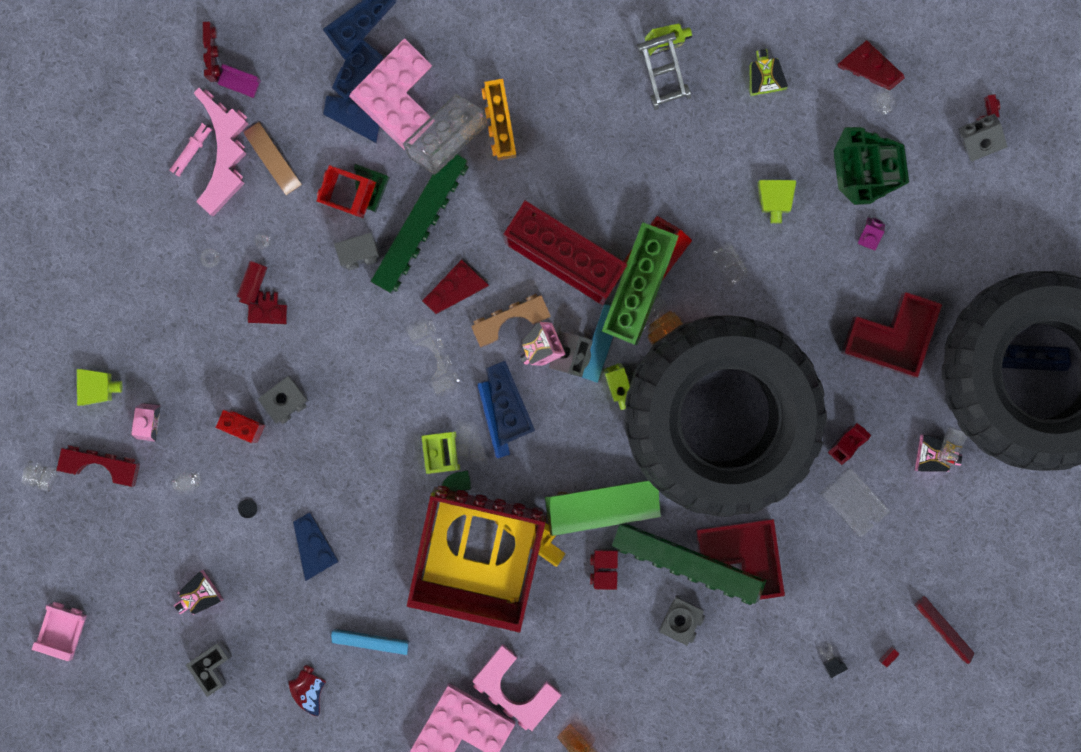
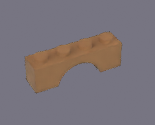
(532, 310)

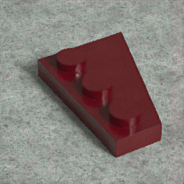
(209, 57)
(454, 287)

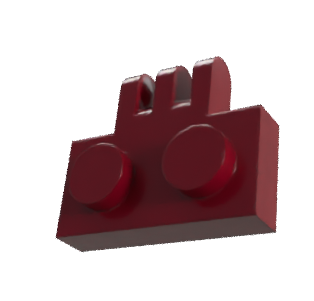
(267, 310)

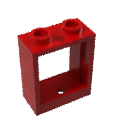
(362, 196)
(240, 426)

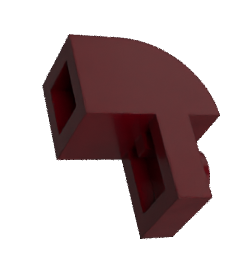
(848, 443)

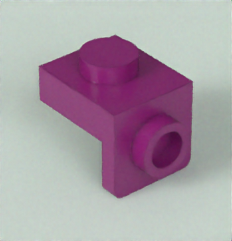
(872, 233)

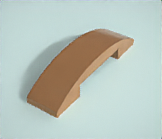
(272, 158)

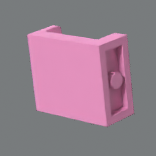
(60, 631)

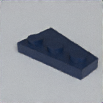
(356, 69)
(351, 116)
(313, 547)

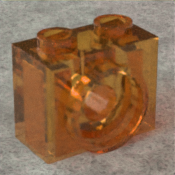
(663, 326)

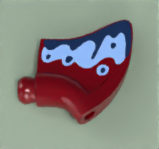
(307, 690)

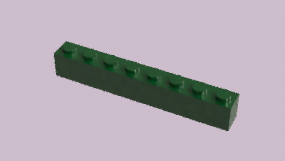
(418, 224)
(689, 563)

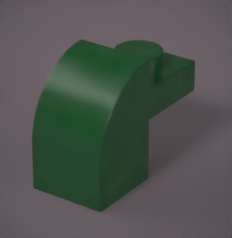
(458, 481)

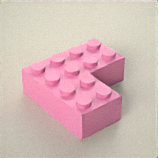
(385, 92)
(465, 718)

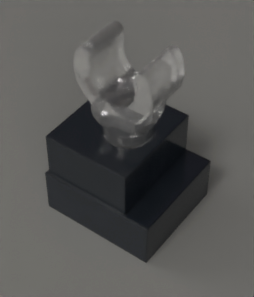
(832, 664)

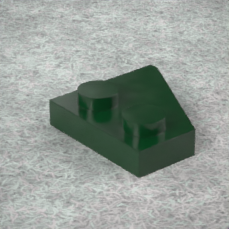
(381, 183)

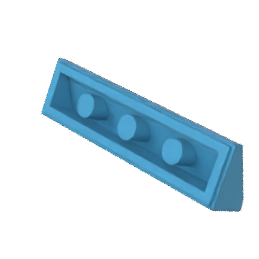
(599, 348)
(370, 641)

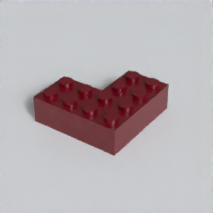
(900, 345)
(749, 545)

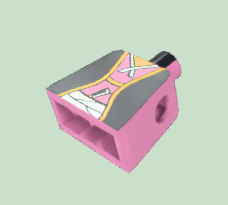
(541, 345)
(146, 422)
(928, 456)
(198, 594)

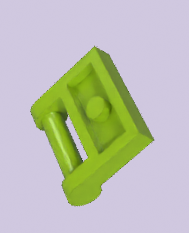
(434, 452)

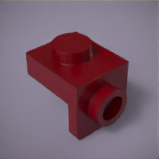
(992, 106)

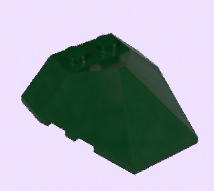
(868, 165)

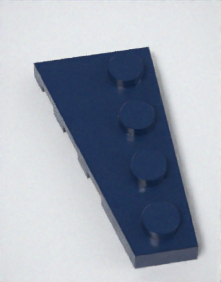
(509, 410)

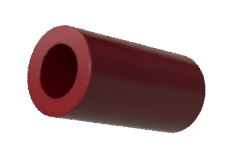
(251, 283)

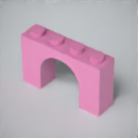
(528, 712)

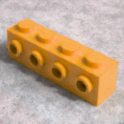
(500, 119)

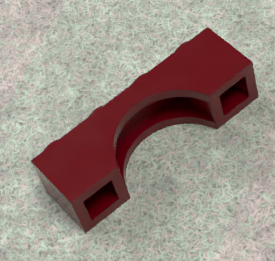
(122, 471)

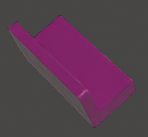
(239, 81)

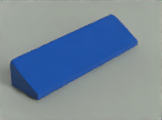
(484, 390)

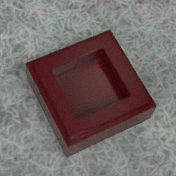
(889, 657)

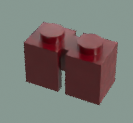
(604, 579)

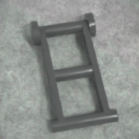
(684, 89)

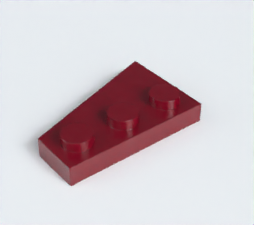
(872, 65)

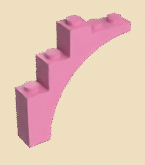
(227, 127)

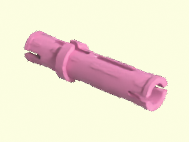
(190, 150)

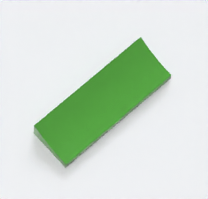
(640, 283)
(602, 507)

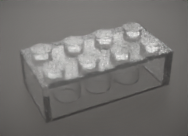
(445, 133)

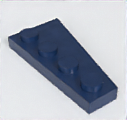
(355, 24)

